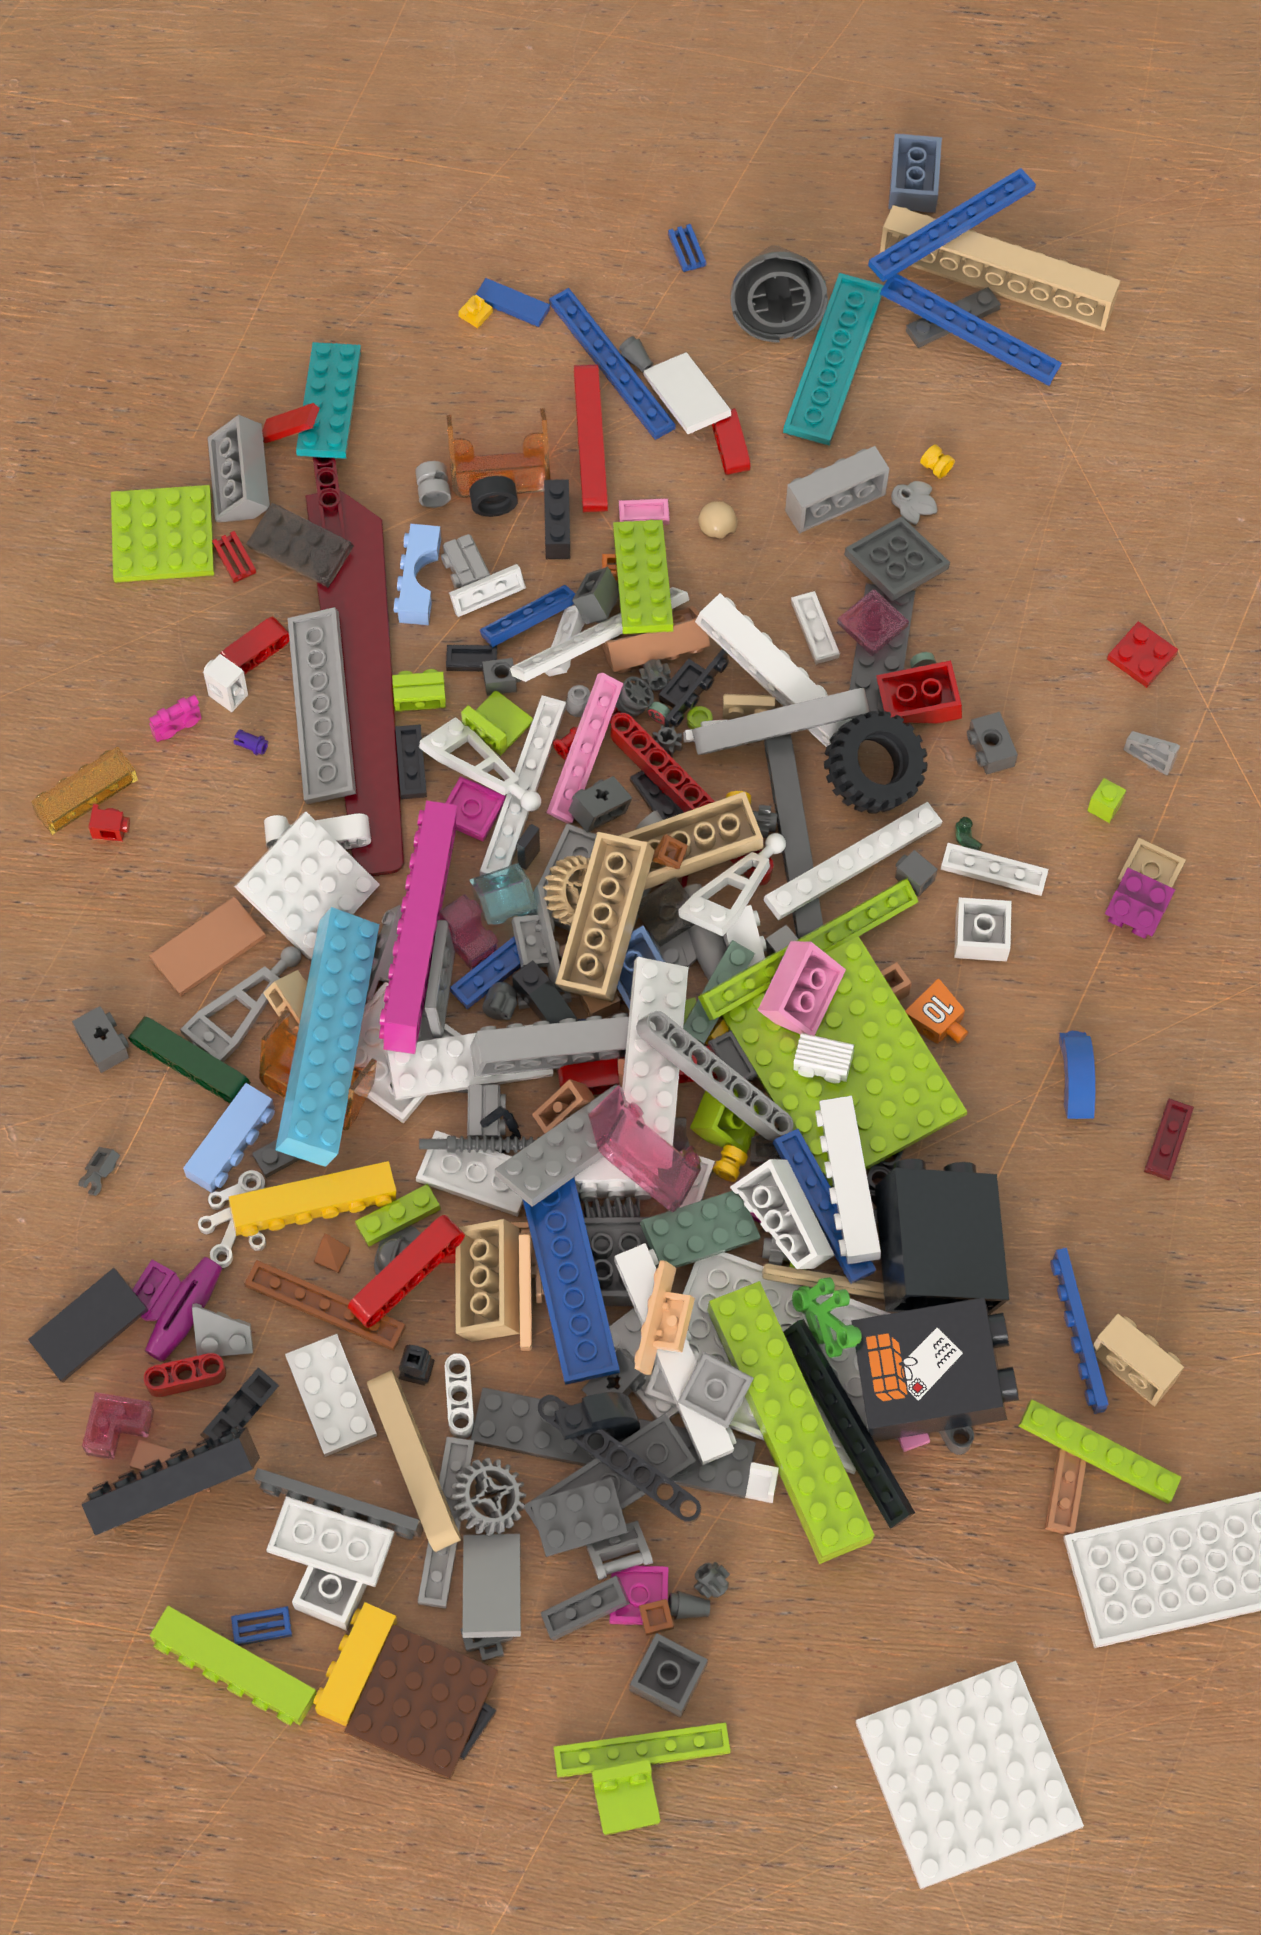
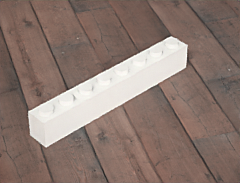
(762, 659)
(708, 1437)

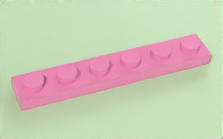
(585, 745)

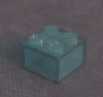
(503, 894)

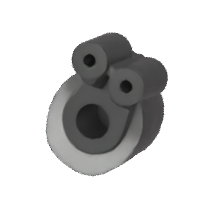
(500, 1001)

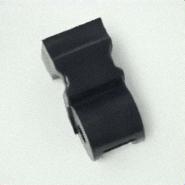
(416, 1365)

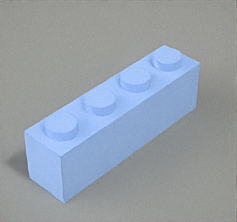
(229, 1138)

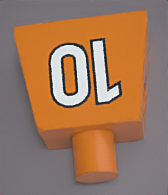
(938, 1014)

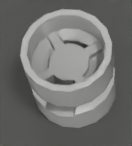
(433, 484)

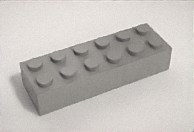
(548, 1045)

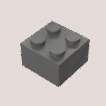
(668, 1675)

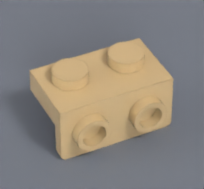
(742, 705)

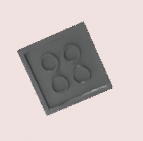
(897, 558)

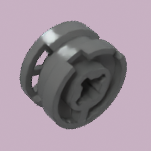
(634, 697)

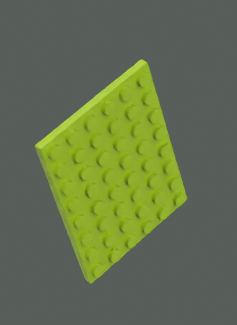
(892, 1074)

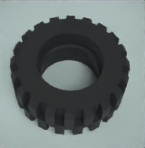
(901, 745)

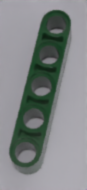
(188, 1059)

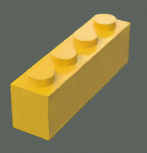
(354, 1664)

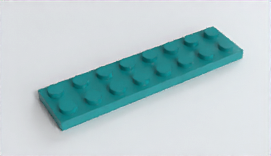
(833, 359)

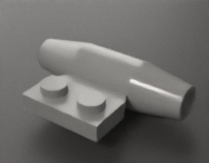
(694, 945)

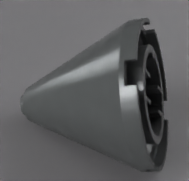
(778, 295)

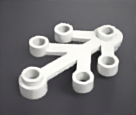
(225, 1215)

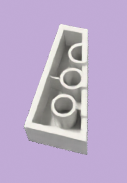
(784, 1211)

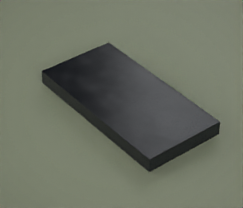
(88, 1324)

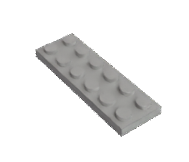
(553, 1157)

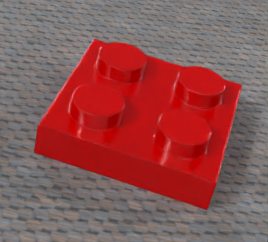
(1142, 654)

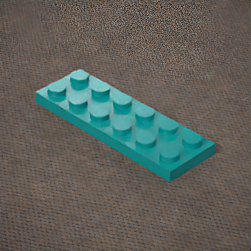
(332, 388)

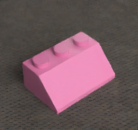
(802, 988)

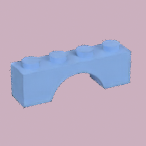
(422, 548)

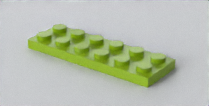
(642, 577)

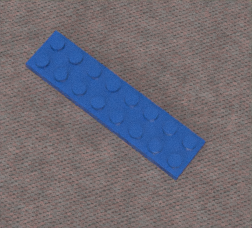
(571, 1286)

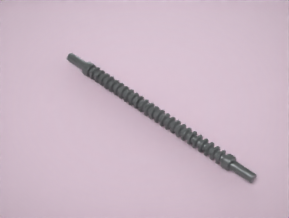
(452, 1144)

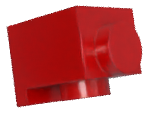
(108, 824)

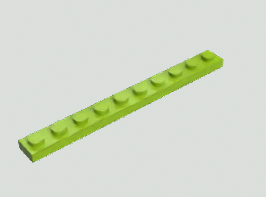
(827, 937)

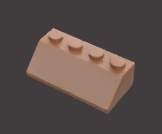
(638, 648)

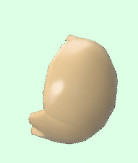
(717, 519)

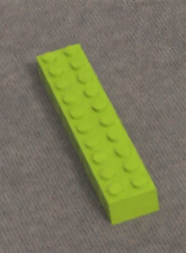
(790, 1423)

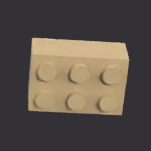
(1137, 1359)

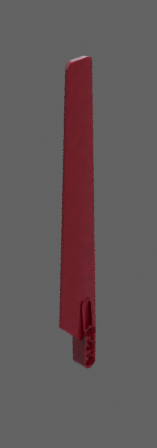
(362, 604)

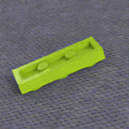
(398, 1215)

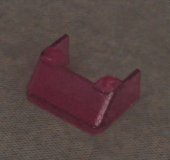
(641, 1152)

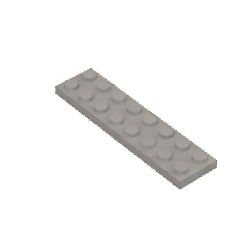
(321, 706)

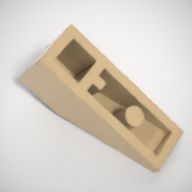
(288, 994)

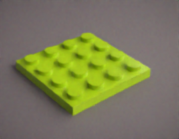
(162, 533)

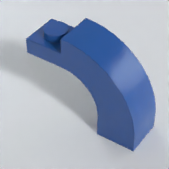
(1079, 1075)

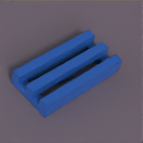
(680, 232)
(287, 1632)

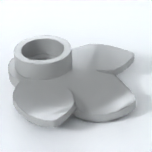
(916, 501)

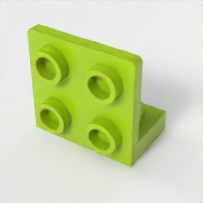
(497, 722)
(625, 1797)

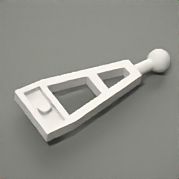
(455, 734)
(716, 917)

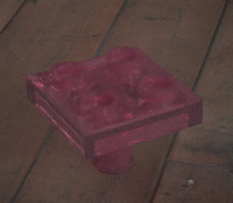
(872, 622)

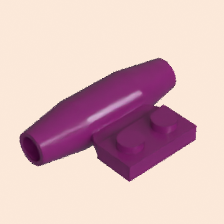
(172, 1302)

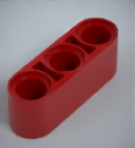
(731, 444)
(257, 645)
(171, 1372)

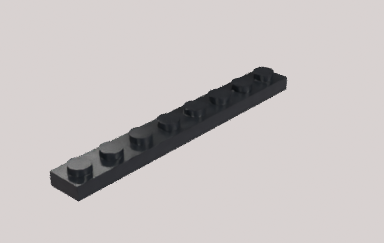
(848, 1425)

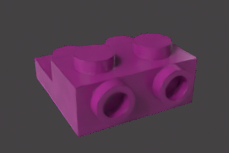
(1139, 903)

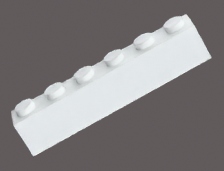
(849, 1180)

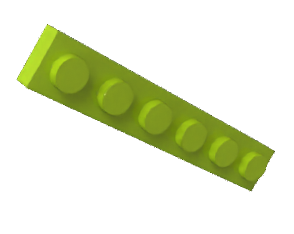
(1100, 1451)
(656, 1746)

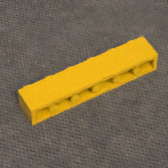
(312, 1198)

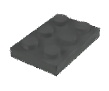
(579, 1517)

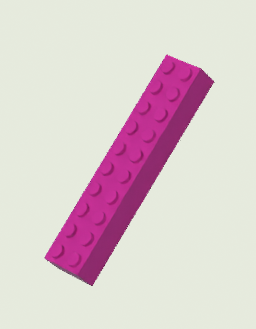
(417, 927)

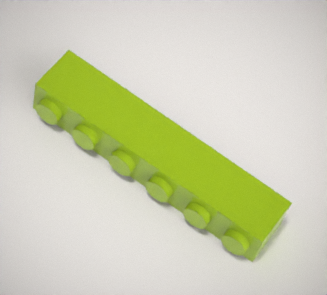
(233, 1665)

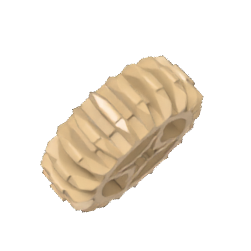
(565, 893)

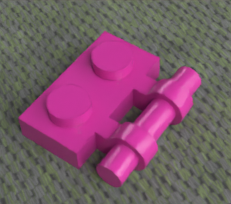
(175, 718)

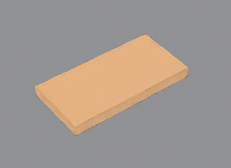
(525, 1293)

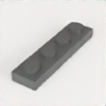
(979, 304)

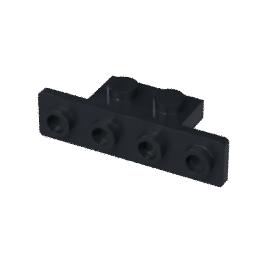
(687, 684)

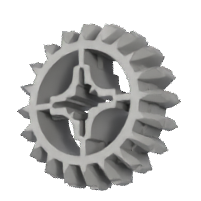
(485, 1485)

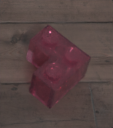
(469, 937)
(113, 1416)

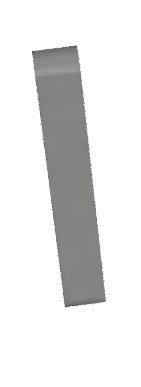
(780, 721)
(702, 1074)

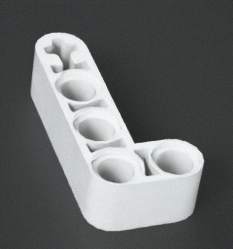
(348, 830)

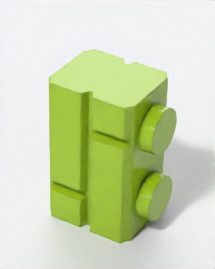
(419, 690)

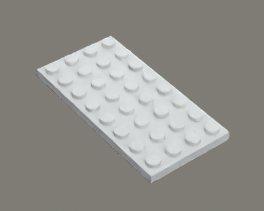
(1169, 1570)

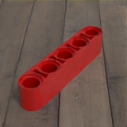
(406, 1271)

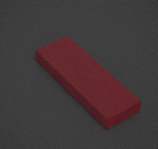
(1168, 1139)

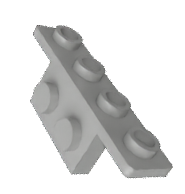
(536, 938)
(384, 950)

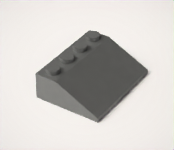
(607, 1239)

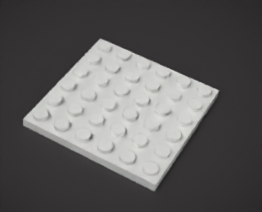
(968, 1774)

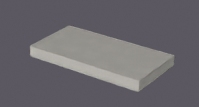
(440, 979)
(491, 1586)

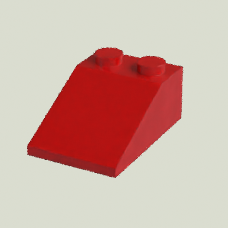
(921, 693)

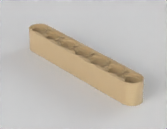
(414, 1461)

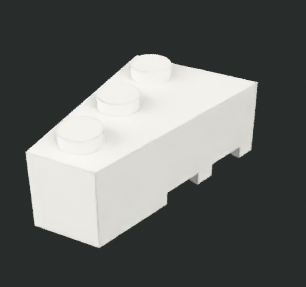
(747, 935)

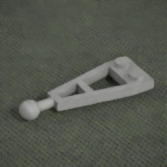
(209, 1036)

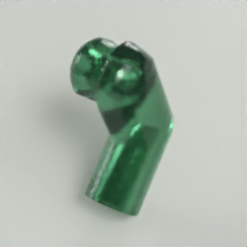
(964, 834)

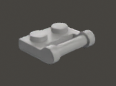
(619, 1546)

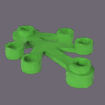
(805, 1301)

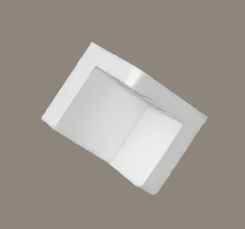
(762, 1482)

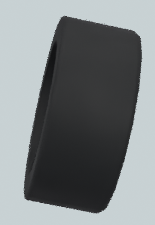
(489, 506)

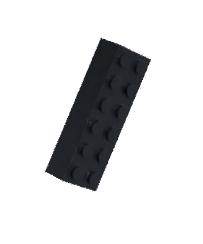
(170, 1480)

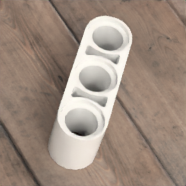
(454, 1384)

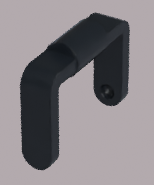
(508, 1118)

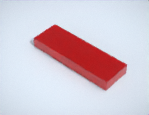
(290, 423)

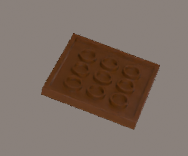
(421, 1701)

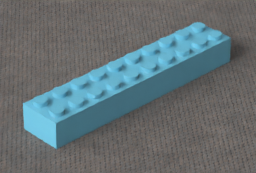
(327, 1038)

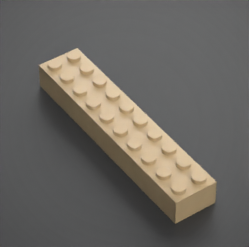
(1011, 271)

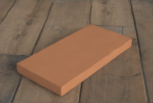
(207, 946)

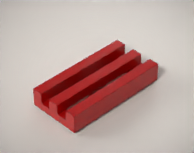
(226, 540)

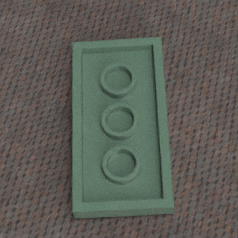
(700, 1230)

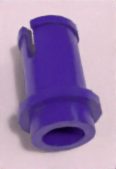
(251, 742)

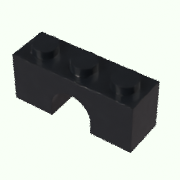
(557, 519)
(242, 1405)

